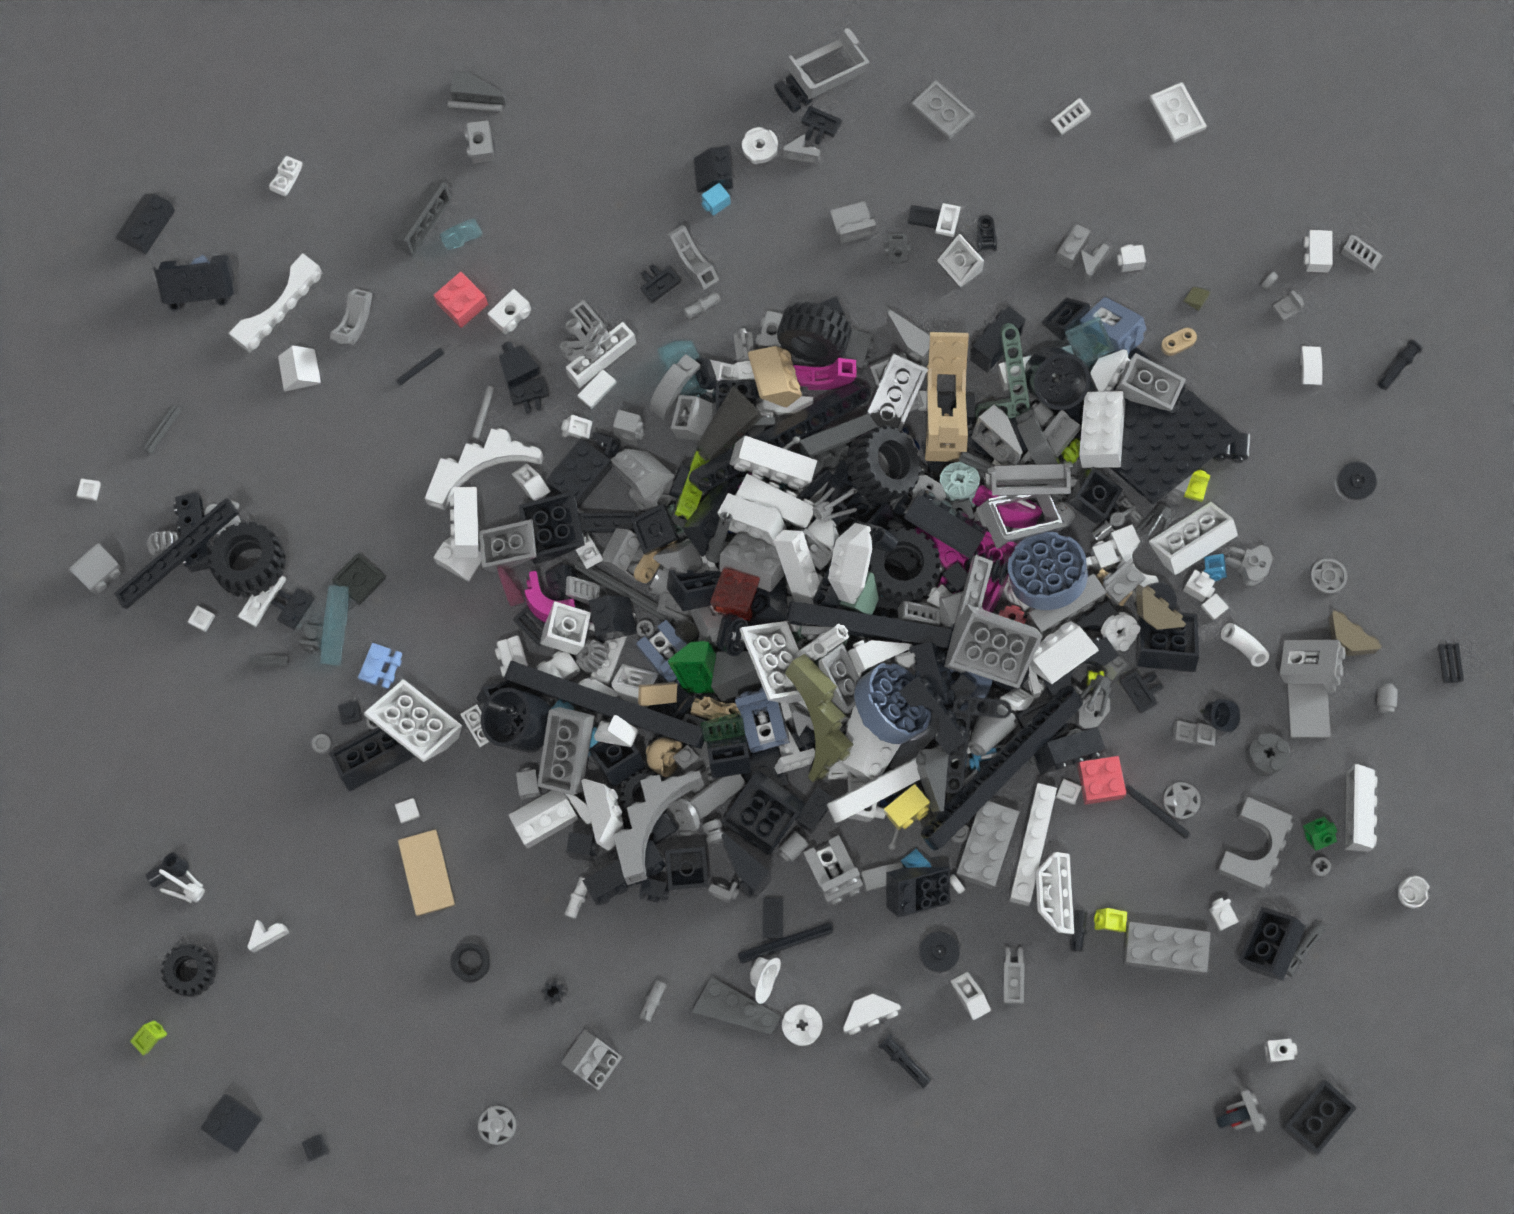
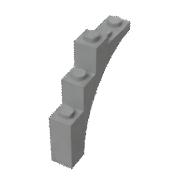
(658, 795)

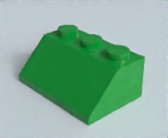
(694, 667)

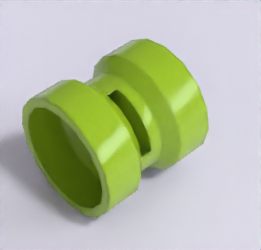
(1072, 452)

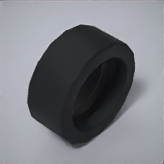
(455, 962)

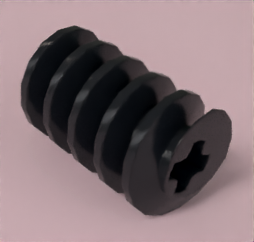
(998, 571)

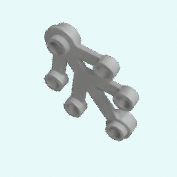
(591, 349)

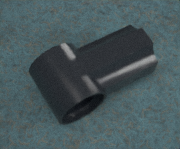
(171, 864)

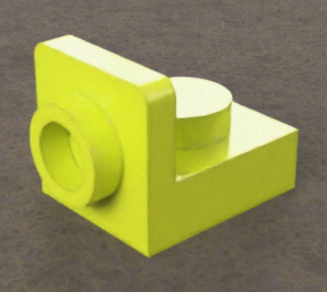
(1197, 486)
(1110, 920)

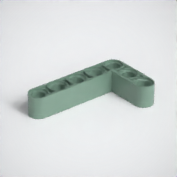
(1012, 379)

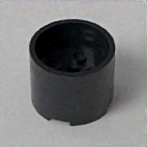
(1070, 383)
(515, 720)

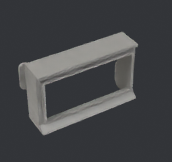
(848, 43)
(1031, 475)
(991, 518)

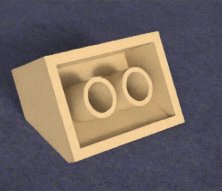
(775, 375)

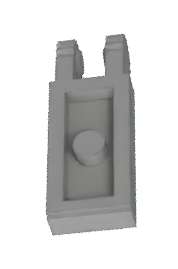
(1013, 978)

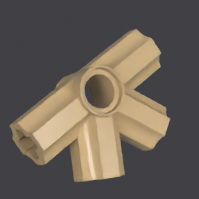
(712, 709)

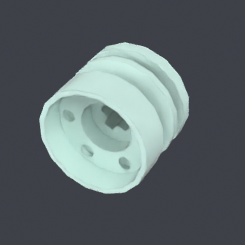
(960, 482)

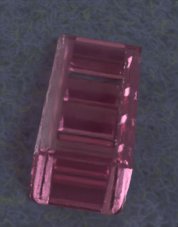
(512, 592)

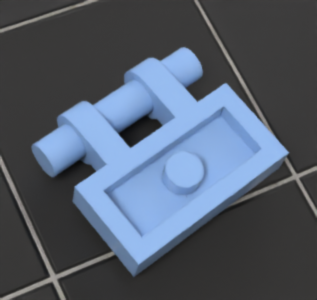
(375, 663)

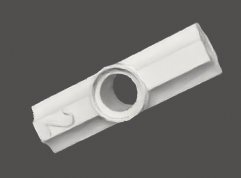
(824, 643)

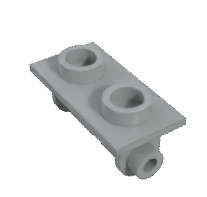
(743, 344)

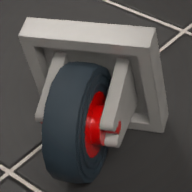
(1235, 1117)

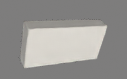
(597, 389)

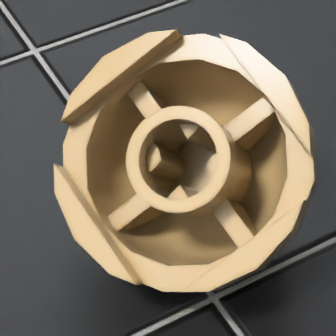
(661, 755)

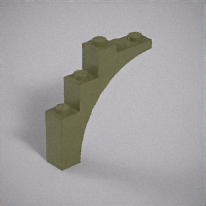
(826, 718)

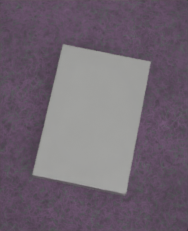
(942, 110)
(1308, 711)

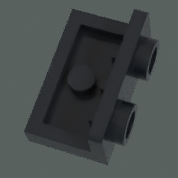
(557, 582)
(678, 708)

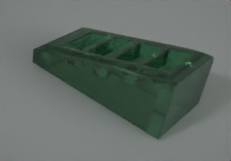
(732, 732)

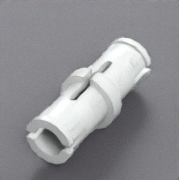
(576, 900)

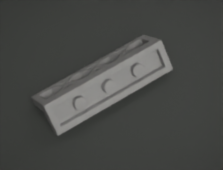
(1058, 434)

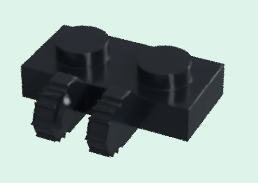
(821, 122)
(660, 284)
(528, 392)
(294, 609)
(1139, 692)

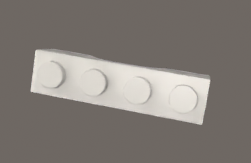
(1124, 543)

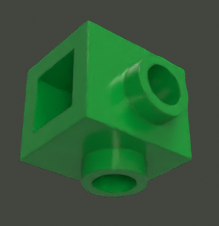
(1320, 833)

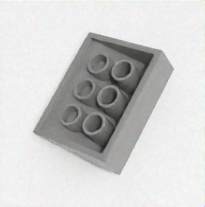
(993, 646)

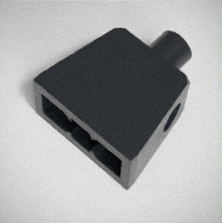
(517, 364)

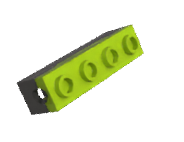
(690, 495)

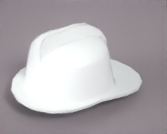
(763, 977)

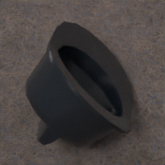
(1221, 715)

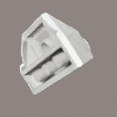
(851, 562)
(603, 812)
(1055, 892)

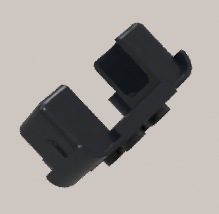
(195, 282)

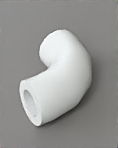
(1245, 643)

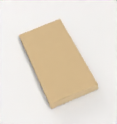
(426, 872)

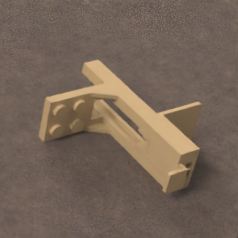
(946, 434)

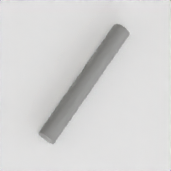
(474, 106)
(483, 411)

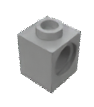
(527, 783)

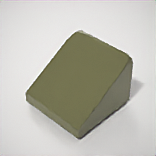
(1197, 298)

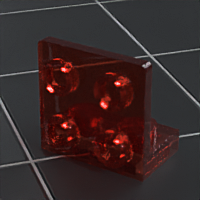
(735, 593)

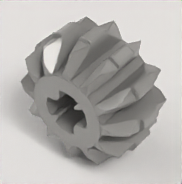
(160, 541)
(592, 656)

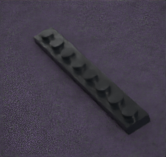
(176, 553)

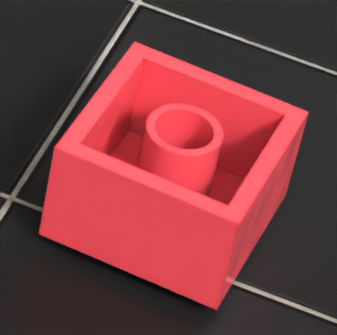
(460, 299)
(1101, 780)

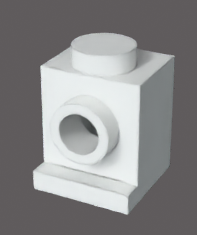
(1273, 1053)

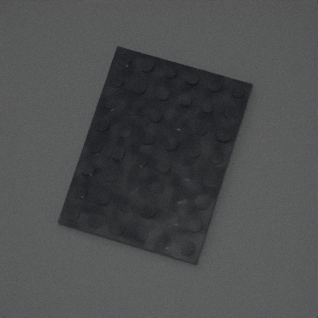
(1165, 445)

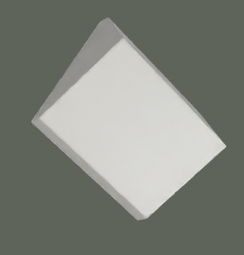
(961, 261)
(299, 368)

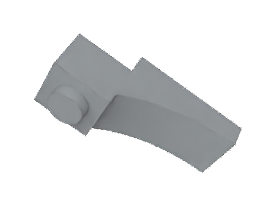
(692, 758)

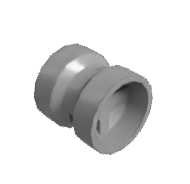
(713, 831)

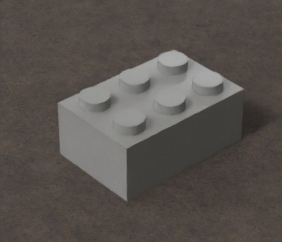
(753, 558)

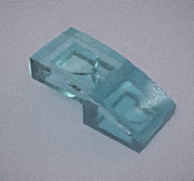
(458, 234)

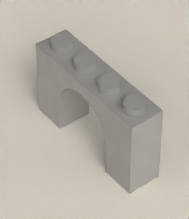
(1275, 826)

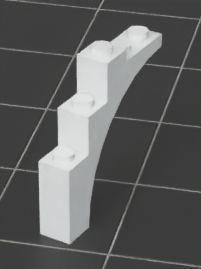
(473, 460)

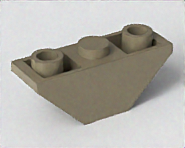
(1156, 610)
(1351, 636)

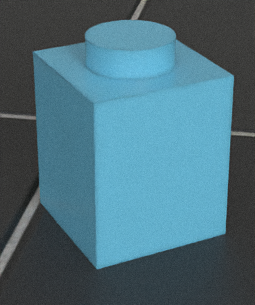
(715, 199)

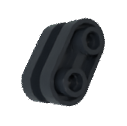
(788, 98)
(729, 635)

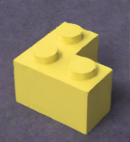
(907, 808)

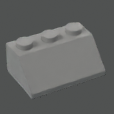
(641, 471)
(713, 792)

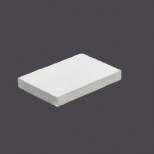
(1177, 112)

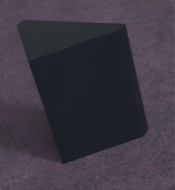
(1065, 317)

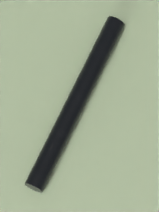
(1157, 812)

